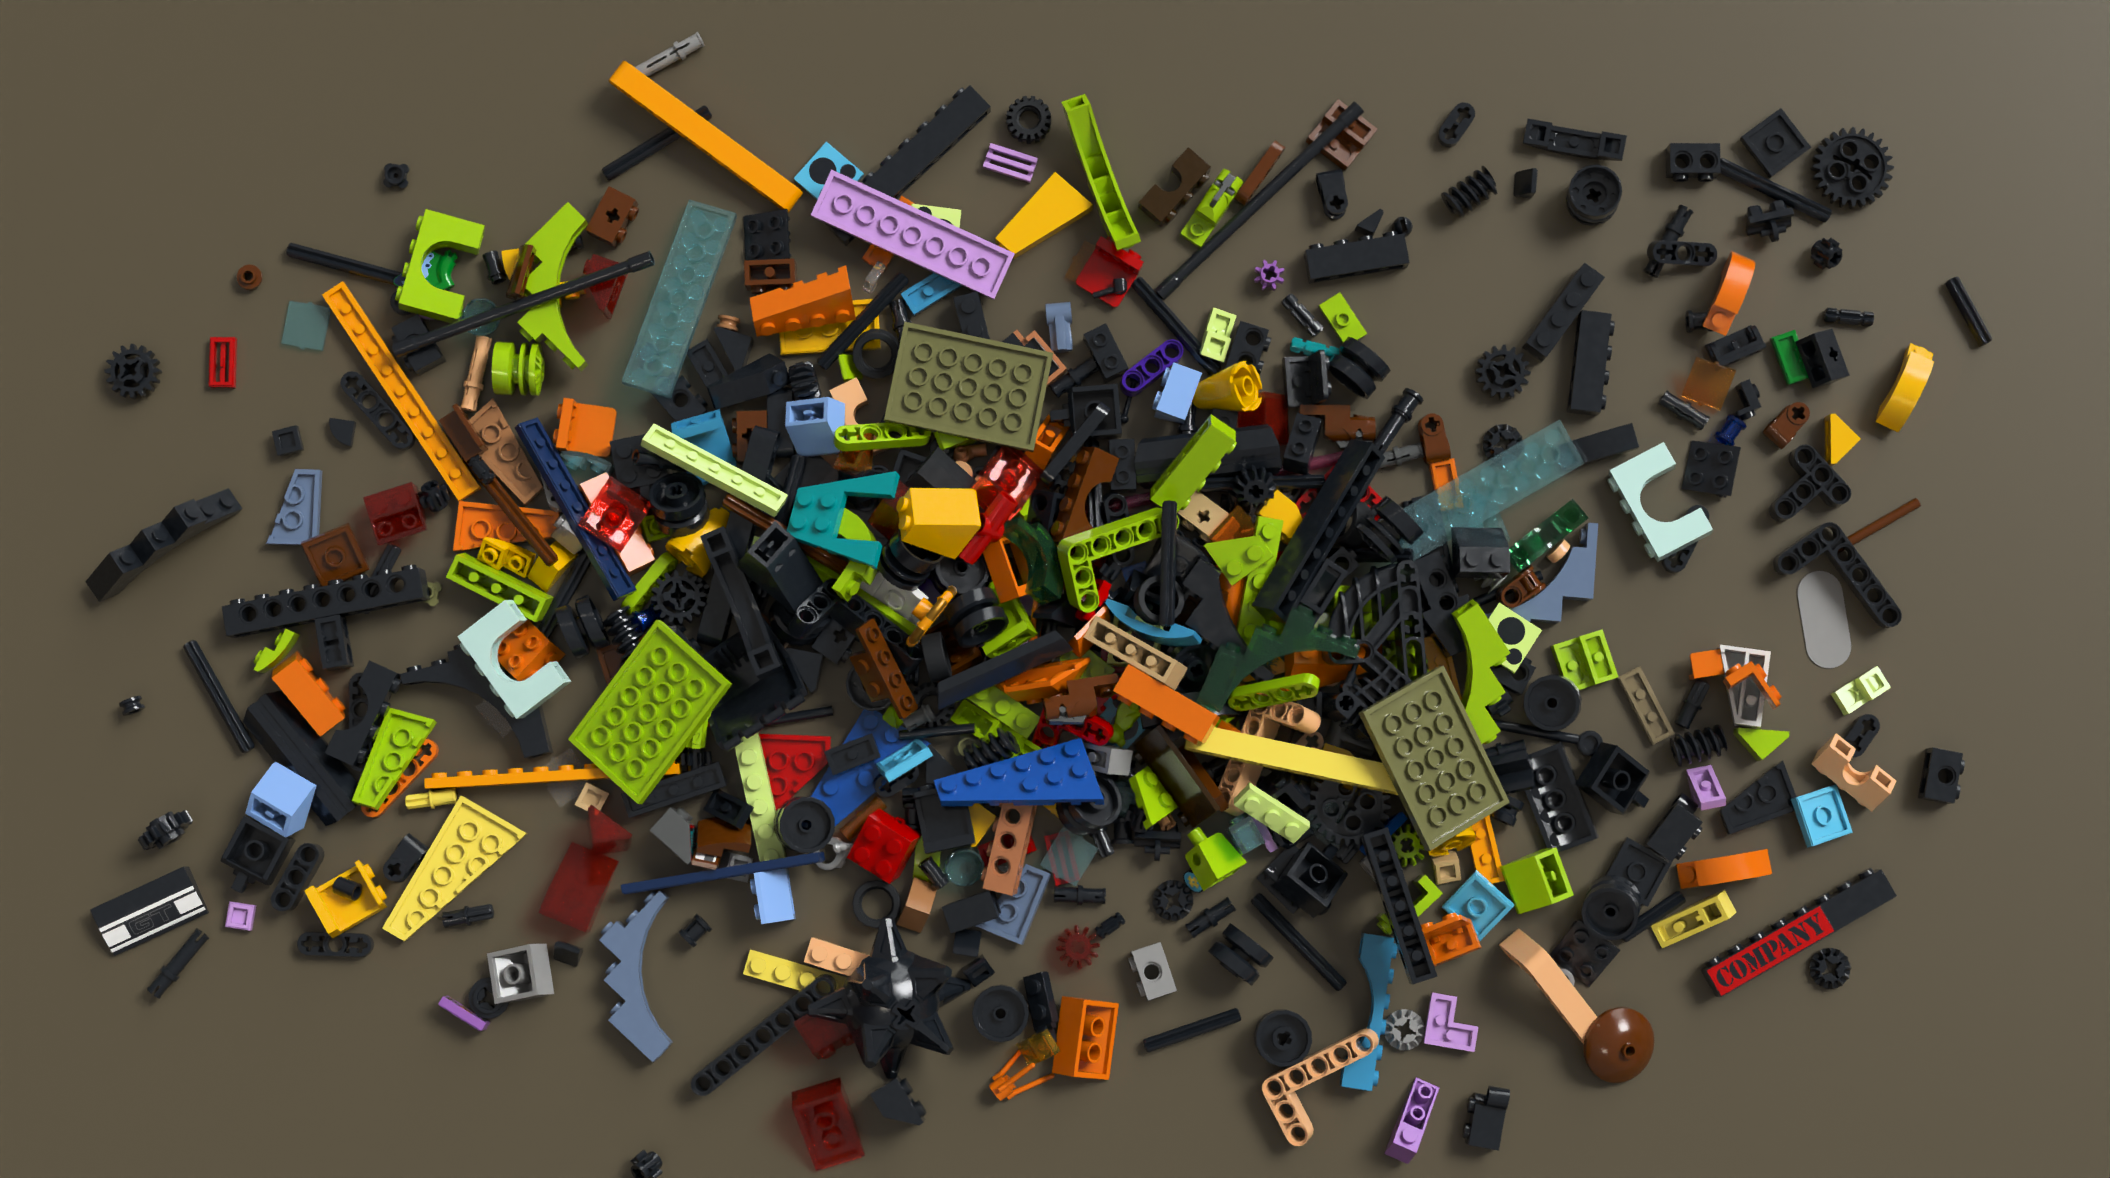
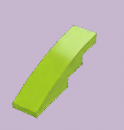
(985, 723)

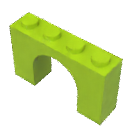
(436, 232)

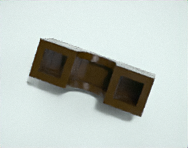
(1161, 204)

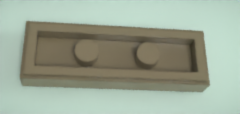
(1645, 705)

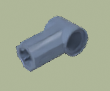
(1059, 320)

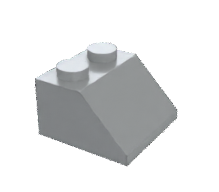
(520, 973)

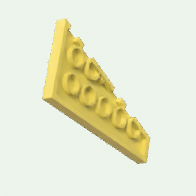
(460, 853)

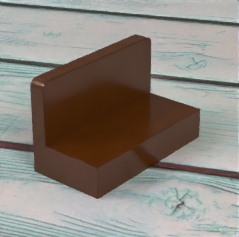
(463, 433)

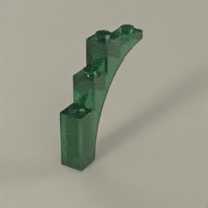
(1298, 635)

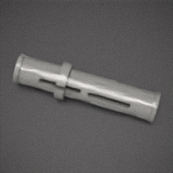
(671, 55)

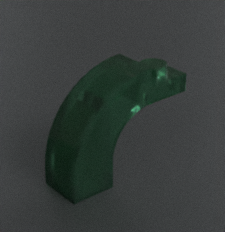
(1546, 535)
(1042, 558)

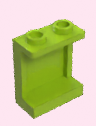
(1017, 632)
(1429, 894)

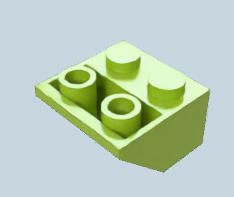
(1536, 880)

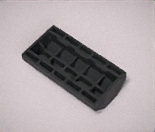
(940, 472)

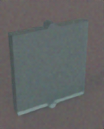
(306, 325)
(1069, 856)

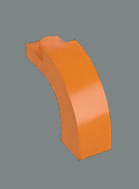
(1730, 294)
(1724, 869)

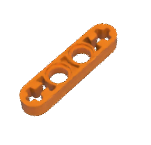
(405, 781)

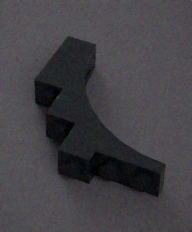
(157, 540)
(461, 672)

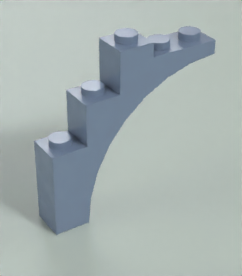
(627, 944)

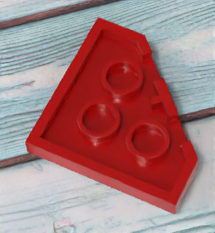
(792, 762)

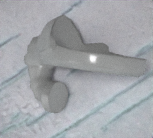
(841, 849)

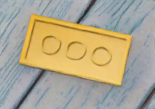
(818, 339)

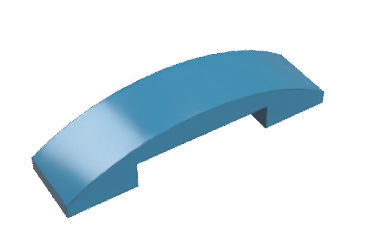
(1176, 636)

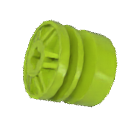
(524, 369)

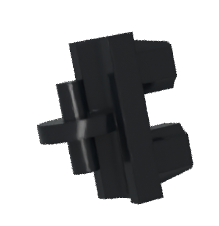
(1769, 223)
(1158, 841)

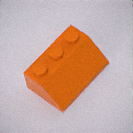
(1085, 1038)

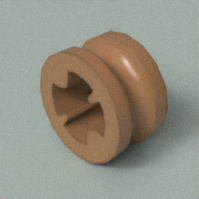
(728, 322)

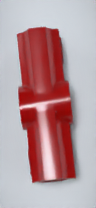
(991, 526)

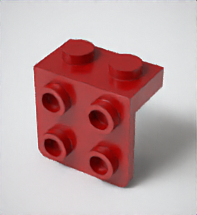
(1108, 264)

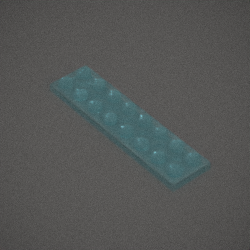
(679, 299)
(1492, 486)

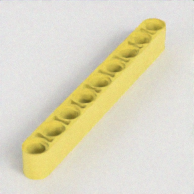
(1295, 759)

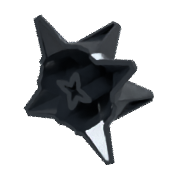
(893, 1002)

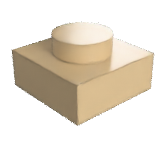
(591, 796)

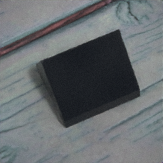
(978, 970)

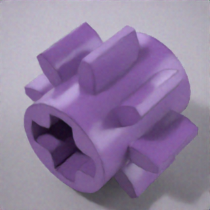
(1265, 269)

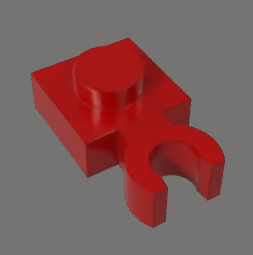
(1103, 591)

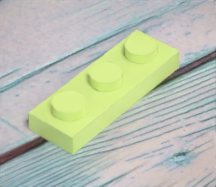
(1271, 813)

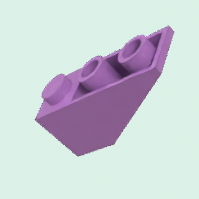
(1412, 1121)

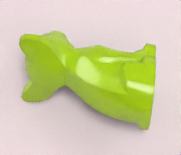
(1124, 720)

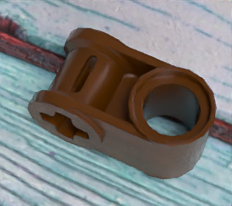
(1784, 427)
(1434, 443)
(1523, 584)

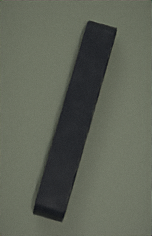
(752, 1040)

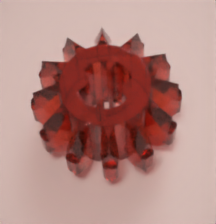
(1076, 955)

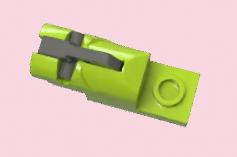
(1211, 208)

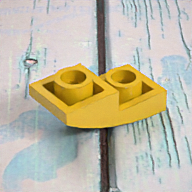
(507, 555)

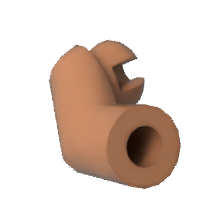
(966, 453)

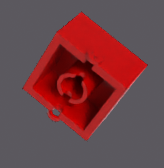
(884, 845)

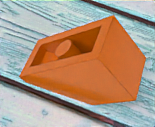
(1047, 442)

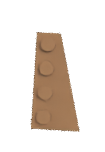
(505, 453)

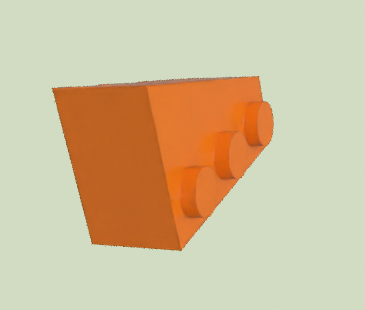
(308, 693)

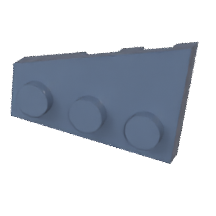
(300, 511)
(1019, 909)

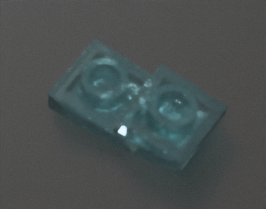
(581, 460)

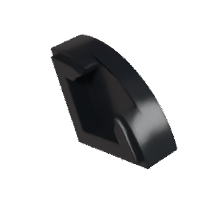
(343, 430)

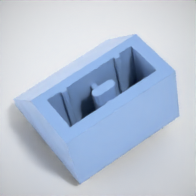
(1178, 393)
(813, 425)
(281, 800)
(773, 896)

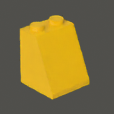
(939, 519)

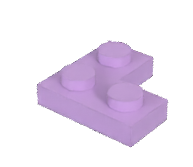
(1441, 1029)

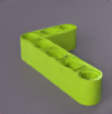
(1106, 545)

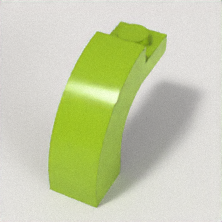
(849, 581)

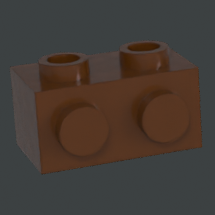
(769, 274)

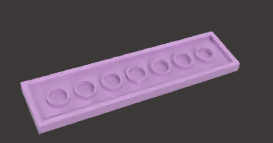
(912, 234)

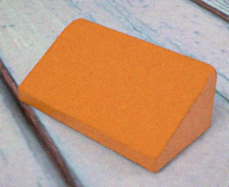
(1081, 644)

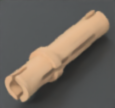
(476, 372)

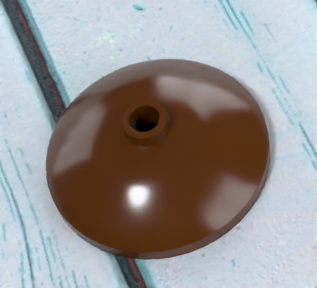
(1610, 1037)

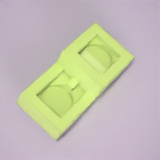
(1217, 334)
(1860, 690)

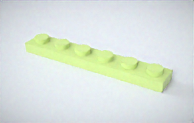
(714, 470)
(760, 796)

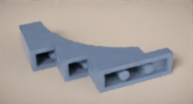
(1571, 582)

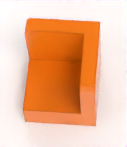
(1706, 664)

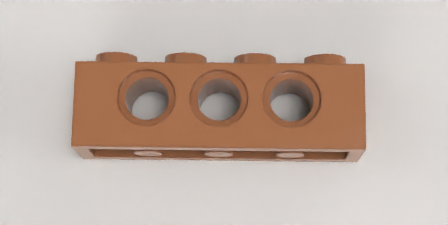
(991, 876)

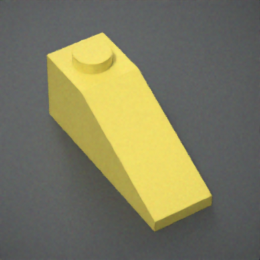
(1694, 919)

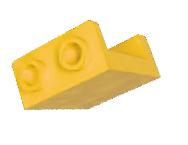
(341, 913)

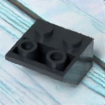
(896, 1102)

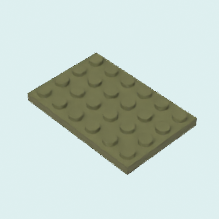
(968, 387)
(1434, 757)

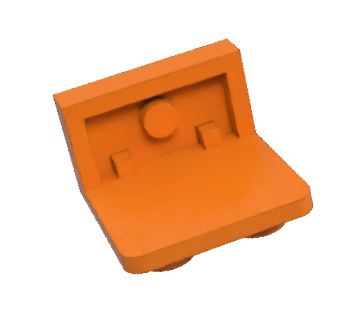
(585, 428)
(527, 651)
(1738, 674)
(1450, 938)

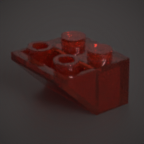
(396, 513)

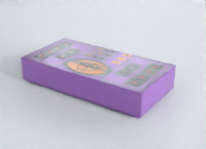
(463, 1013)

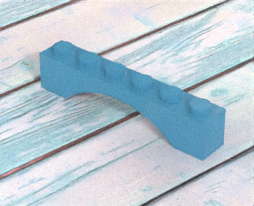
(1375, 957)

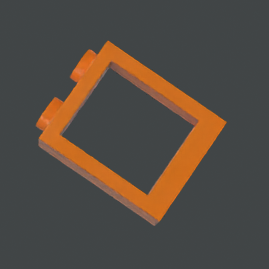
(1001, 570)

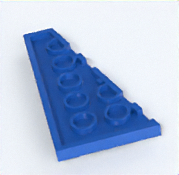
(1033, 778)
(853, 787)

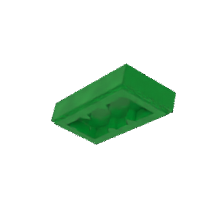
(1789, 357)

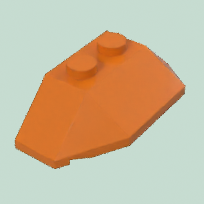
(1044, 680)

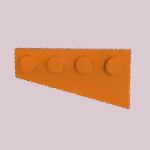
(489, 520)

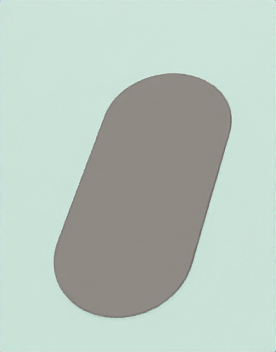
(1824, 619)

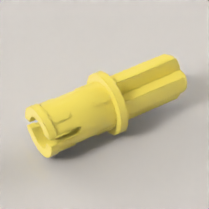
(431, 798)

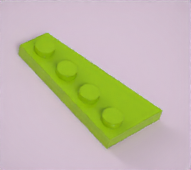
(391, 753)

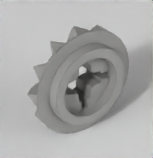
(1393, 1035)

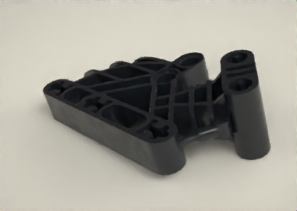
(1386, 677)

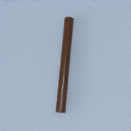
(1883, 522)

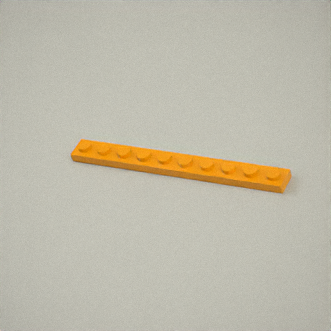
(401, 391)
(516, 776)
(1484, 849)

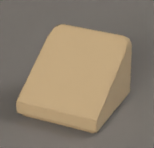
(1446, 868)

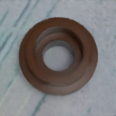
(254, 282)

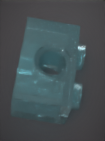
(1244, 834)

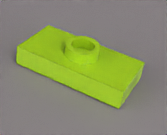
(1342, 318)

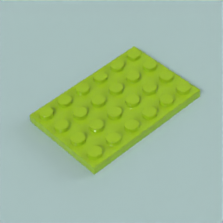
(649, 711)

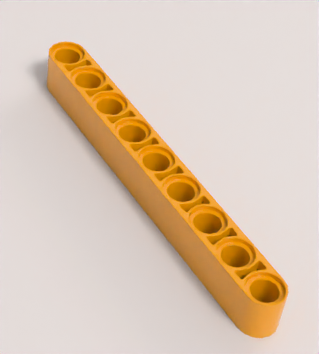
(705, 136)

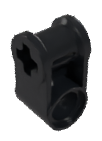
(1332, 189)
(408, 855)

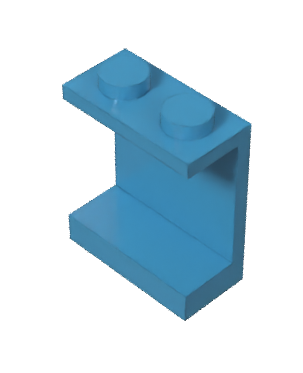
(707, 433)

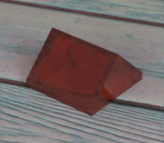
(1270, 412)
(605, 834)

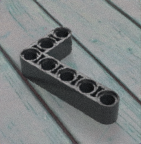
(1844, 568)
(851, 615)

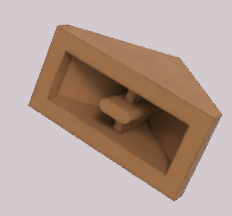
(917, 905)

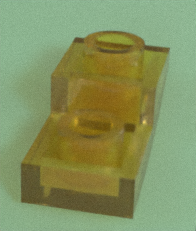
(1038, 1047)

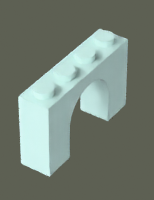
(1660, 537)
(483, 642)

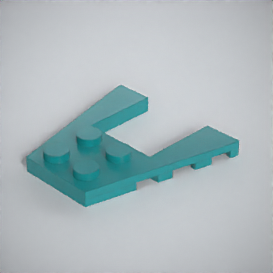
(820, 509)

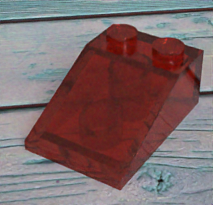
(1008, 472)
(579, 887)
(827, 1123)

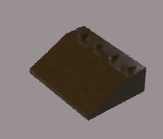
(1176, 777)

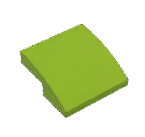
(1585, 660)

